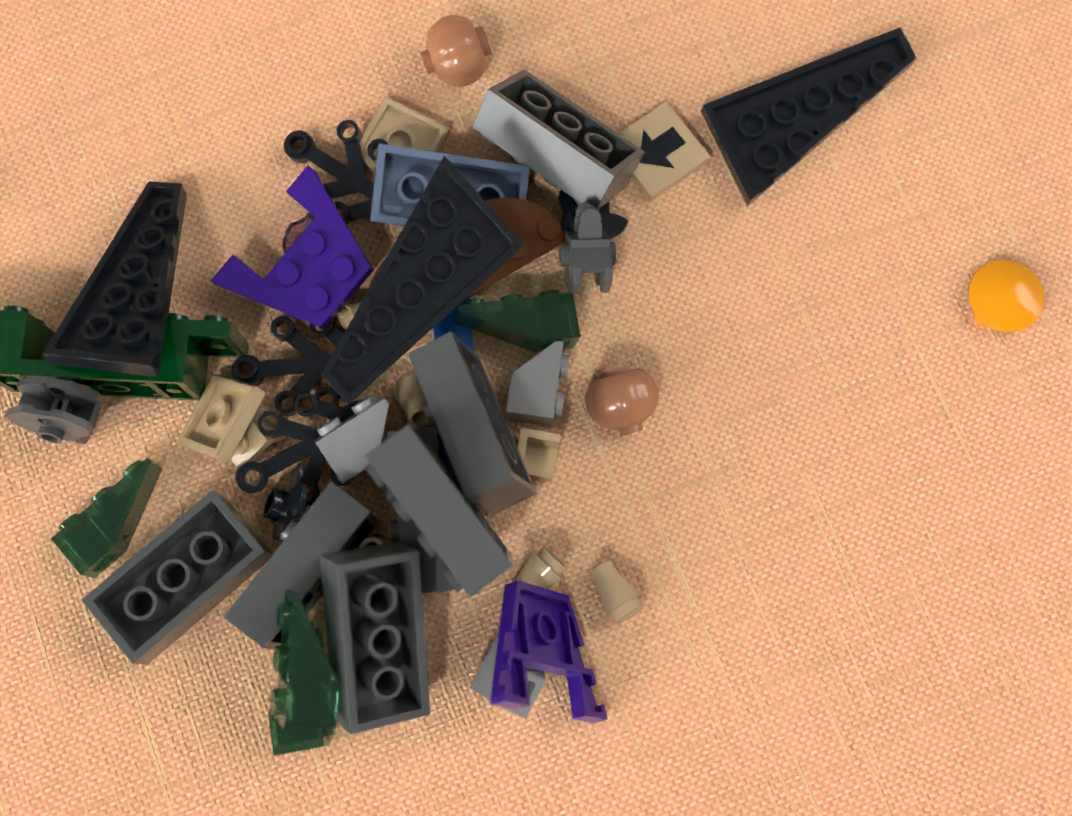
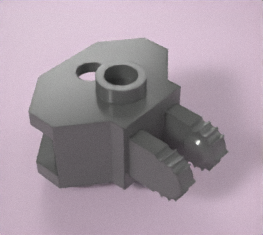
(587, 250)
(56, 409)

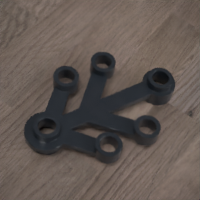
(351, 179)
(311, 364)
(297, 452)

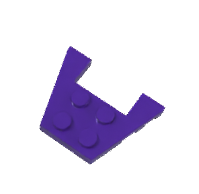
(315, 272)
(543, 635)

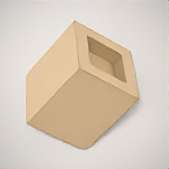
(539, 452)

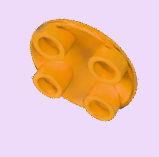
(1006, 296)

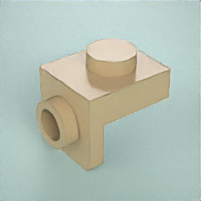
(254, 441)

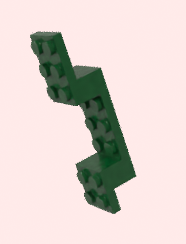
(181, 369)

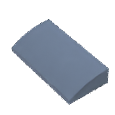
(405, 172)

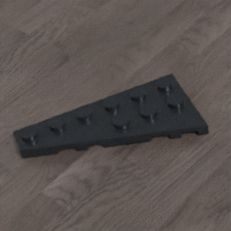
(786, 117)
(433, 266)
(126, 301)

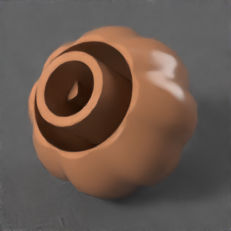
(456, 51)
(621, 398)

